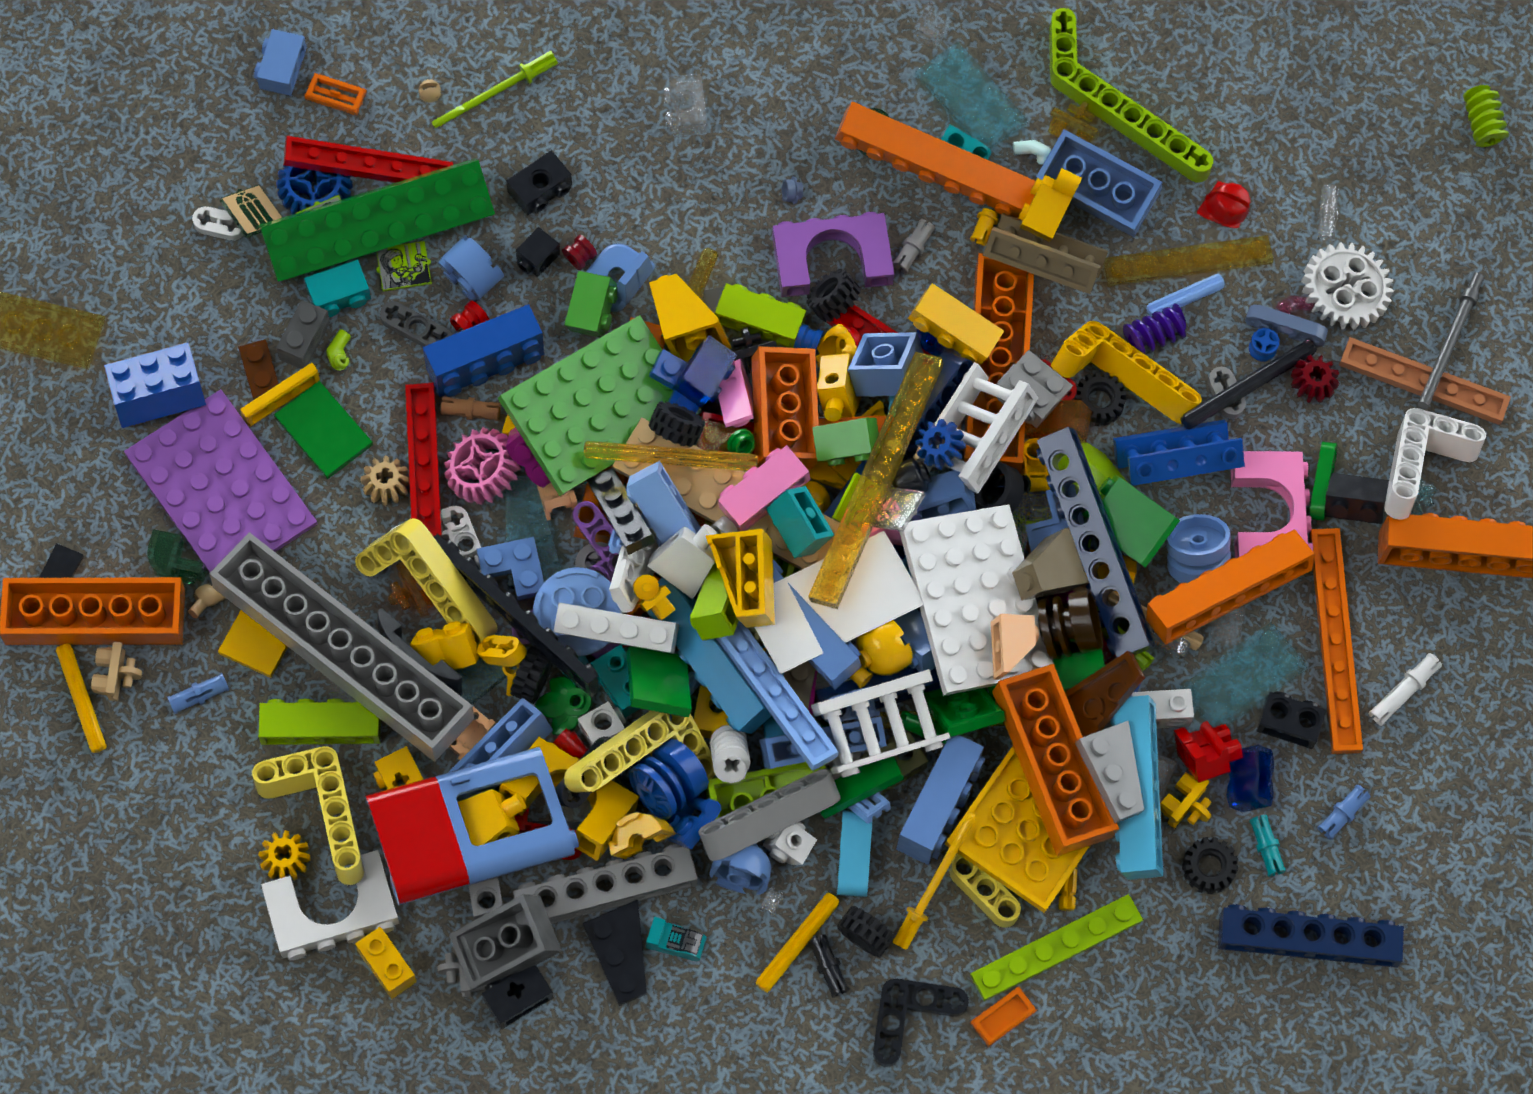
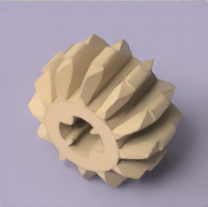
(394, 485)

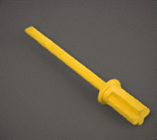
(915, 916)

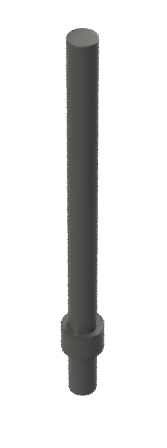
(1468, 300)

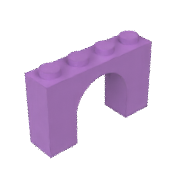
(863, 233)

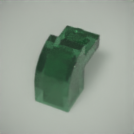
(165, 558)

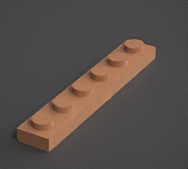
(1413, 377)

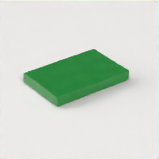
(323, 429)
(658, 681)
(964, 710)

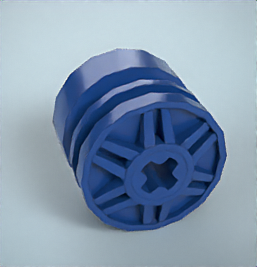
(668, 779)

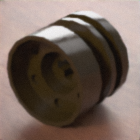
(1075, 623)

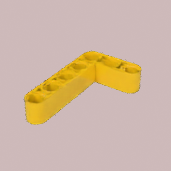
(1132, 367)

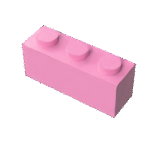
(761, 487)

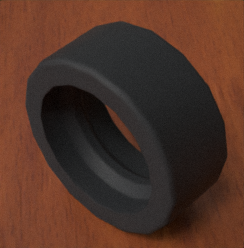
(1013, 488)

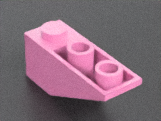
(736, 397)

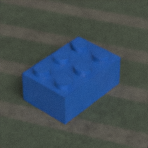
(155, 385)

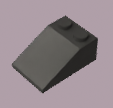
(505, 941)

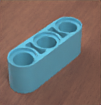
(854, 855)

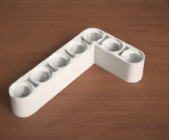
(1428, 432)

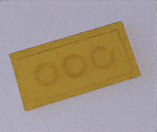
(49, 330)

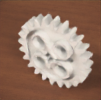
(1358, 306)

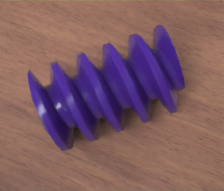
(1156, 328)

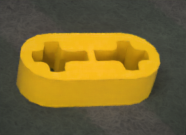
(501, 650)

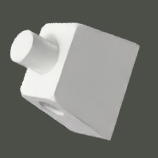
(684, 559)

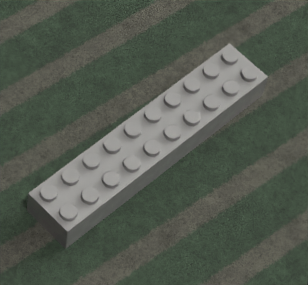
(342, 646)

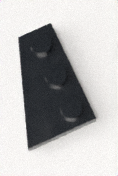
(620, 951)

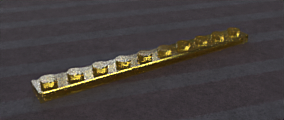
(875, 480)

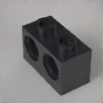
(1289, 727)

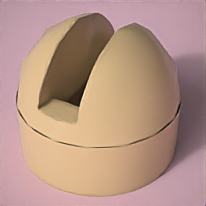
(429, 94)

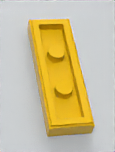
(280, 395)

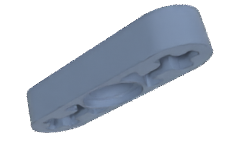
(1294, 326)

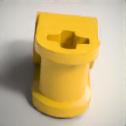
(1033, 468)

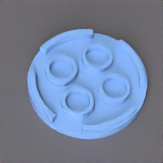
(579, 588)

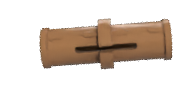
(470, 408)

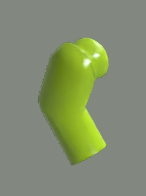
(335, 350)

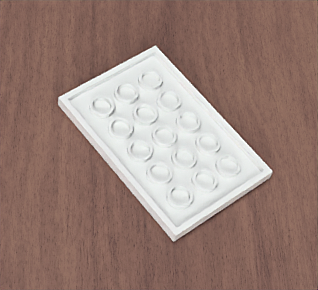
(965, 582)

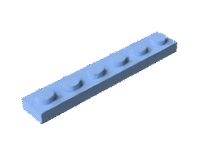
(778, 697)

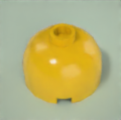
(884, 650)

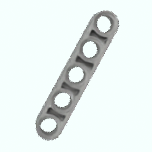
(769, 814)

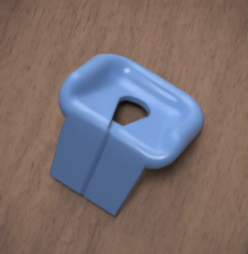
(634, 264)

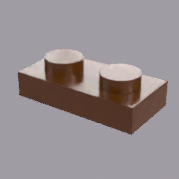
(258, 367)

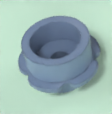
(791, 190)

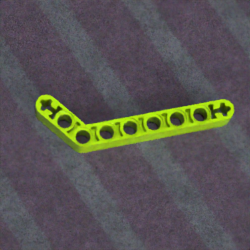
(1123, 108)

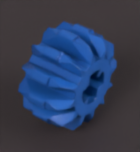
(934, 437)

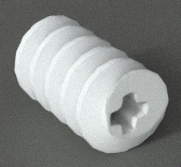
(729, 754)

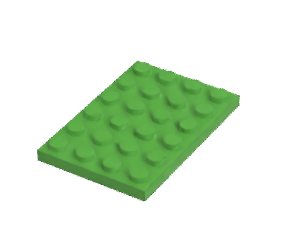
(585, 398)

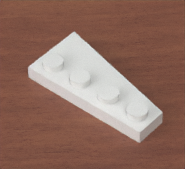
(627, 571)

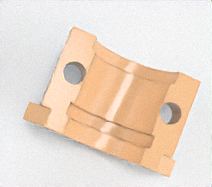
(551, 499)
(472, 734)

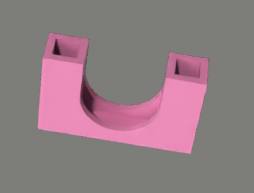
(1284, 474)

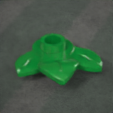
(559, 704)

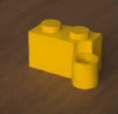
(1048, 204)

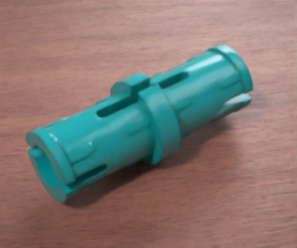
(1267, 845)

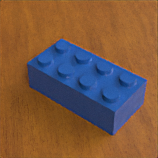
(484, 351)

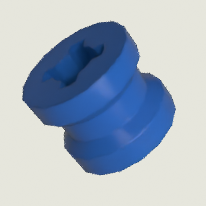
(808, 338)
(1266, 338)

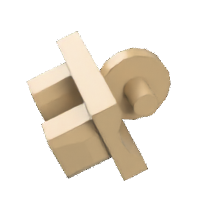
(114, 659)

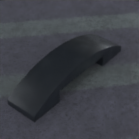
(392, 631)

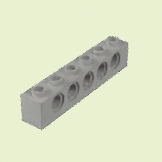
(593, 900)

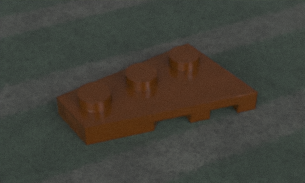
(1104, 692)

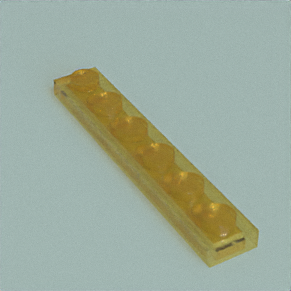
(1188, 260)

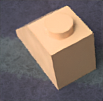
(1011, 640)

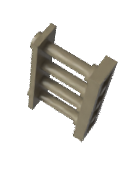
(1060, 260)

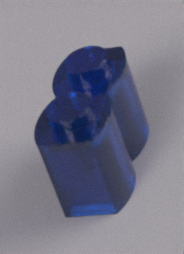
(1251, 780)

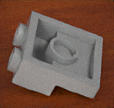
(1044, 381)

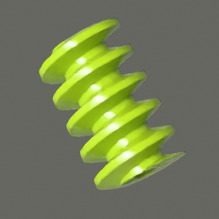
(1485, 116)

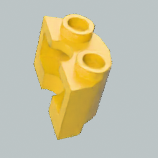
(634, 830)

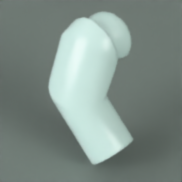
(1032, 147)

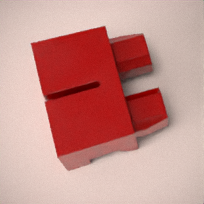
(1207, 750)

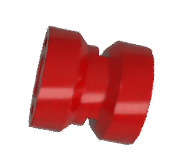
(469, 317)

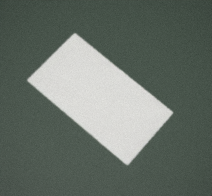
(875, 595)

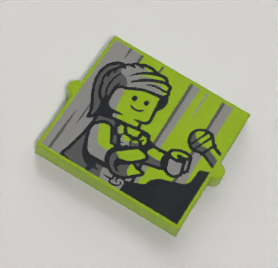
(404, 266)

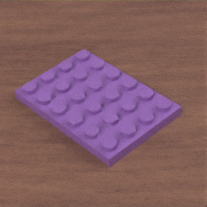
(219, 482)

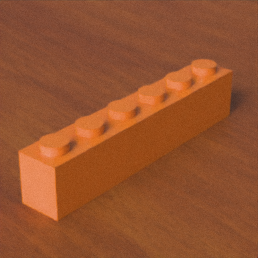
(1229, 586)

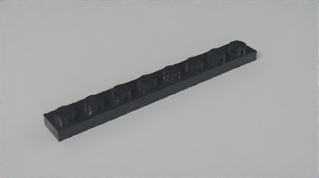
(523, 621)

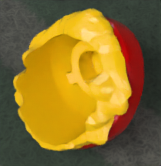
(838, 340)

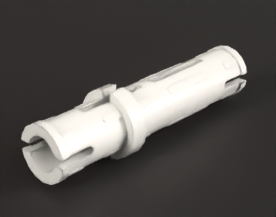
(1413, 681)

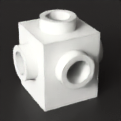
(790, 844)

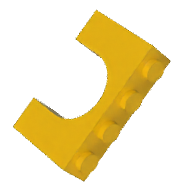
(608, 803)

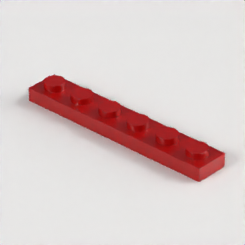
(356, 160)
(423, 456)

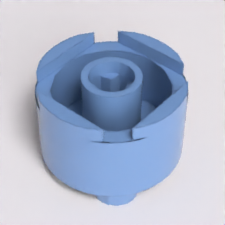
(471, 268)

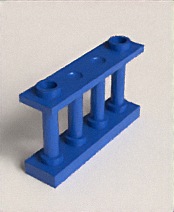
(1178, 452)

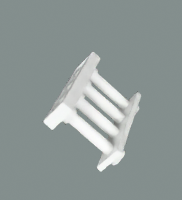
(1002, 425)
(859, 702)

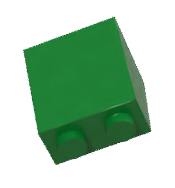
(1136, 520)

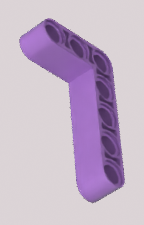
(589, 531)

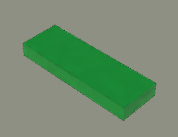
(859, 786)

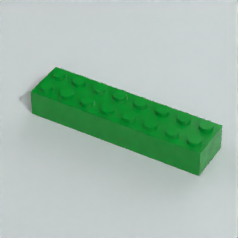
(377, 219)

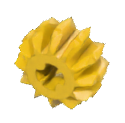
(283, 845)

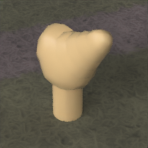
(205, 597)

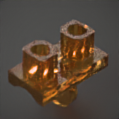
(410, 590)

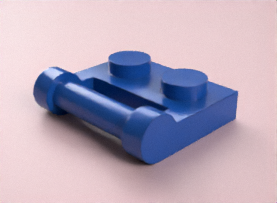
(687, 825)

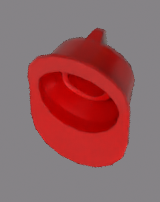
(1226, 204)

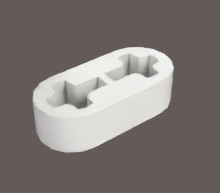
(215, 229)

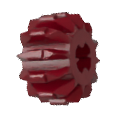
(1309, 386)

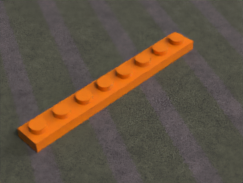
(1336, 642)

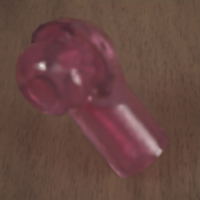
(1294, 303)

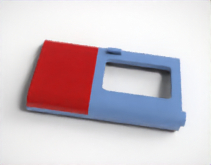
(429, 841)

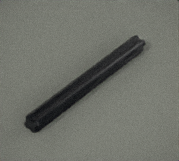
(1247, 384)

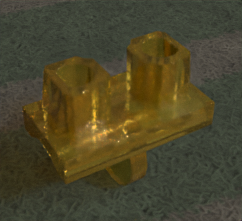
(1062, 121)

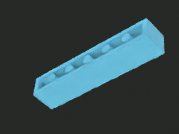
(1141, 834)

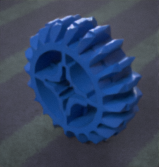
(291, 181)

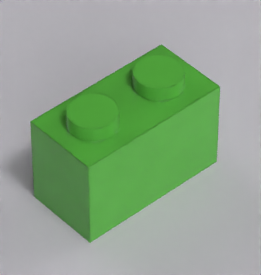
(591, 304)
(845, 440)

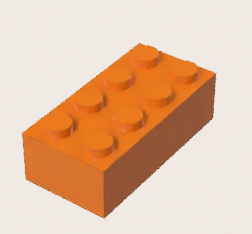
(785, 402)

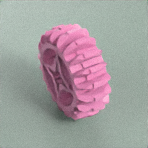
(472, 462)

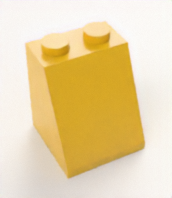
(684, 317)

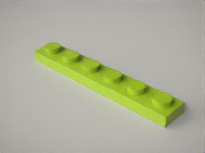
(1056, 947)

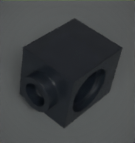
(537, 252)

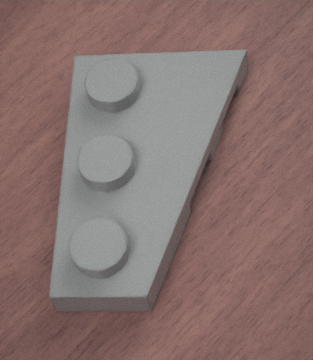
(1114, 769)

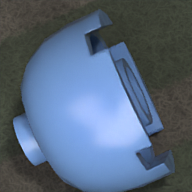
(745, 869)

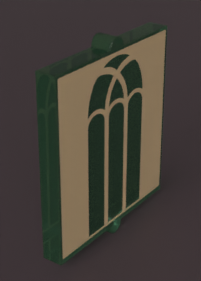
(250, 209)

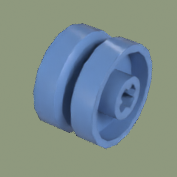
(1197, 546)

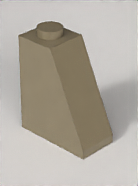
(1050, 568)

